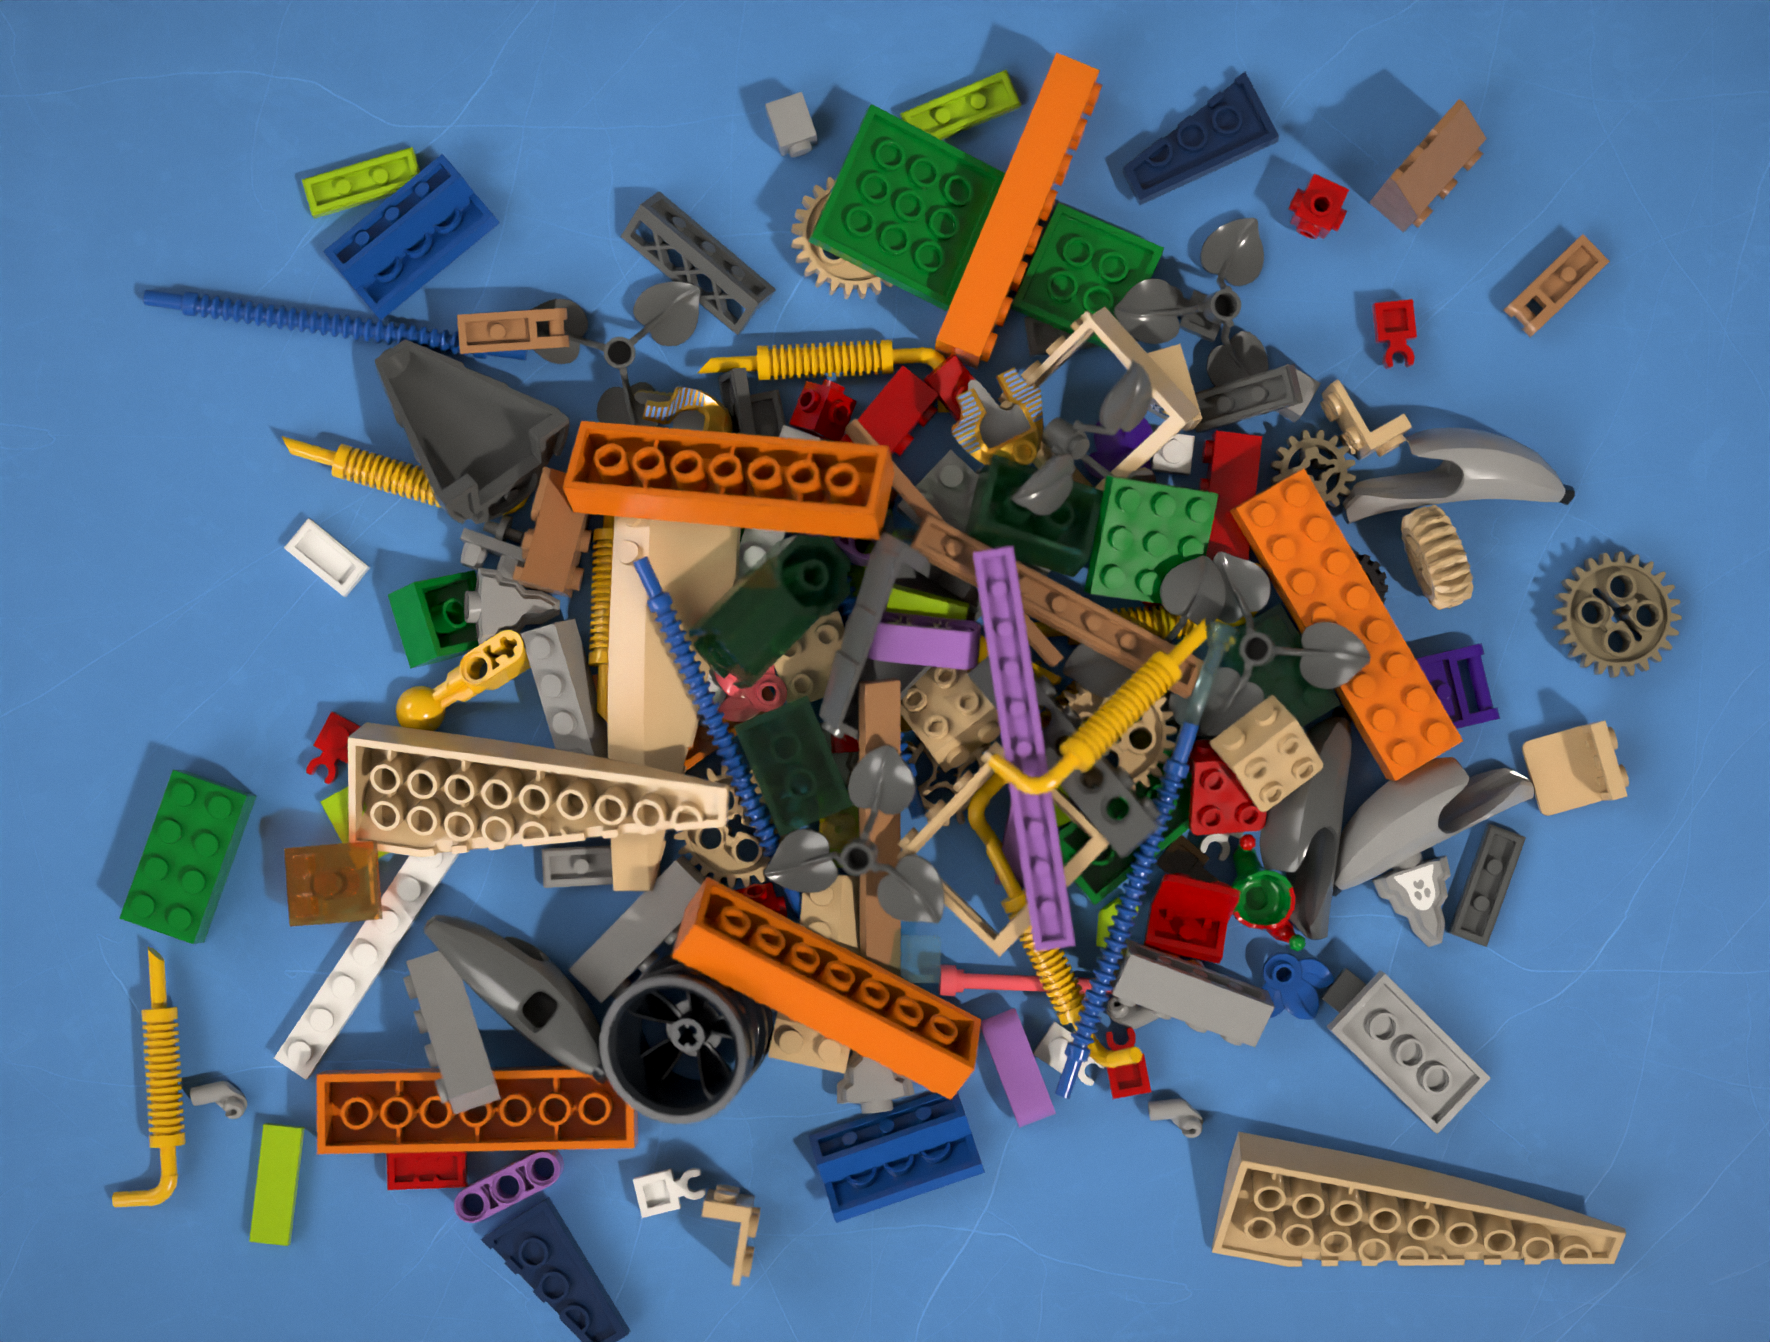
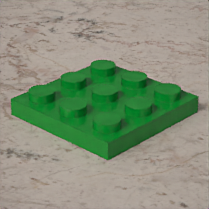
(1082, 268)
(1145, 534)

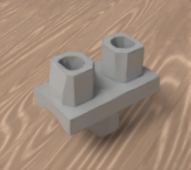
(479, 545)

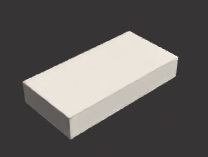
(327, 557)

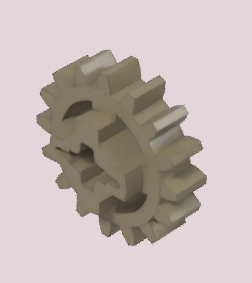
(1310, 454)

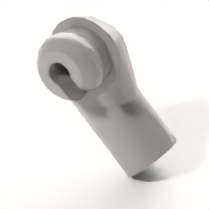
(1129, 1016)
(223, 1094)
(1180, 1113)

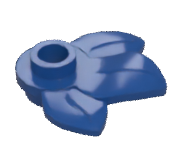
(1298, 989)

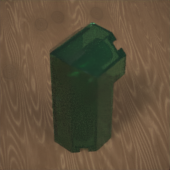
(772, 607)

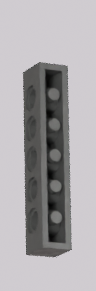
(1143, 814)

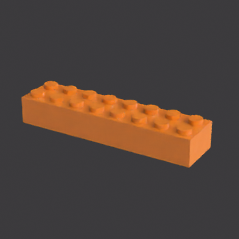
(1019, 205)
(730, 479)
(1326, 583)
(828, 988)
(405, 1113)

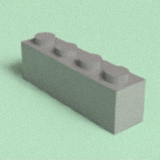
(566, 688)
(638, 933)
(1191, 994)
(452, 1031)

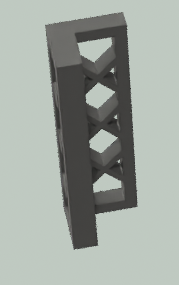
(700, 255)

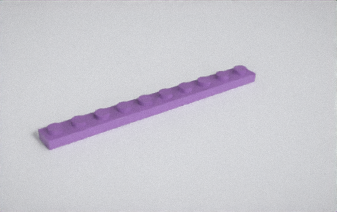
(1024, 747)

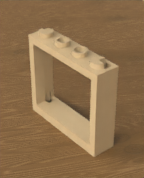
(1126, 350)
(941, 812)

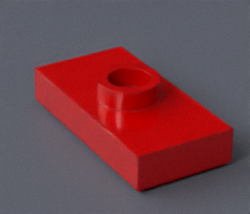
(949, 381)
(426, 1170)

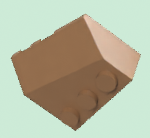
(1431, 168)
(557, 541)

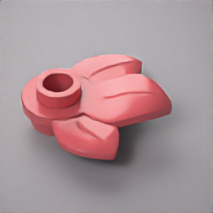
(748, 702)

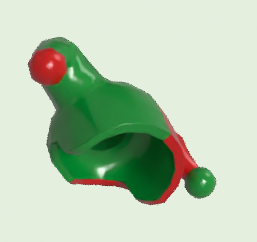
(1265, 896)

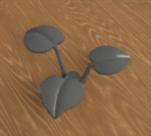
(1151, 305)
(664, 309)
(1121, 409)
(1189, 591)
(1329, 650)
(910, 890)

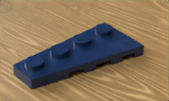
(1218, 134)
(553, 1264)

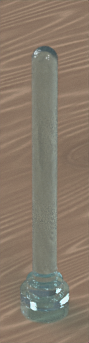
(1219, 640)

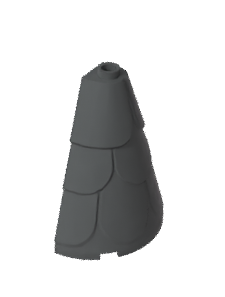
(469, 432)
(888, 564)

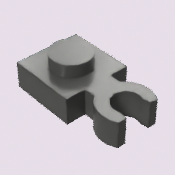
(1196, 322)

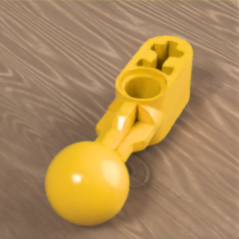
(426, 707)

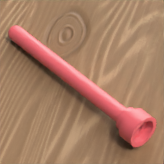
(955, 980)

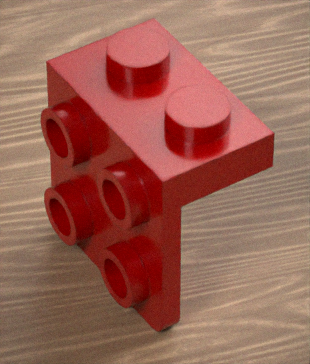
(1217, 796)
(1190, 917)

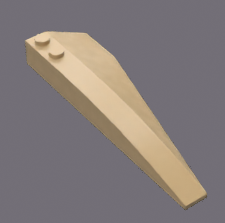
(648, 703)
(472, 792)
(1335, 1206)

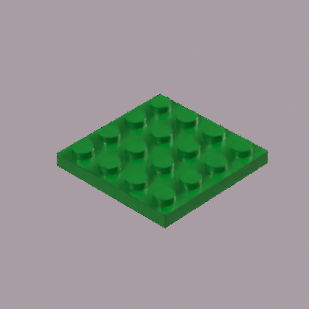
(907, 207)

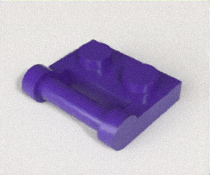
(1446, 681)

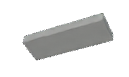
(578, 866)

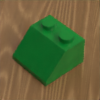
(433, 618)

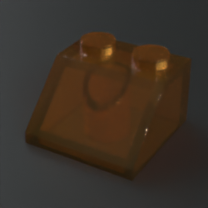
(333, 883)

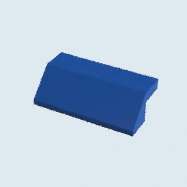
(411, 237)
(895, 1155)

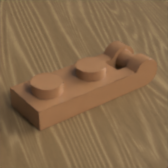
(1557, 284)
(511, 330)

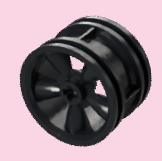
(645, 1073)

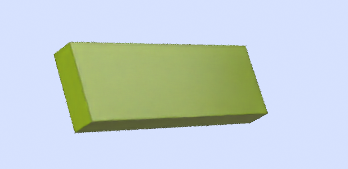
(965, 107)
(360, 182)
(277, 1184)

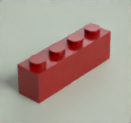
(898, 411)
(1232, 474)

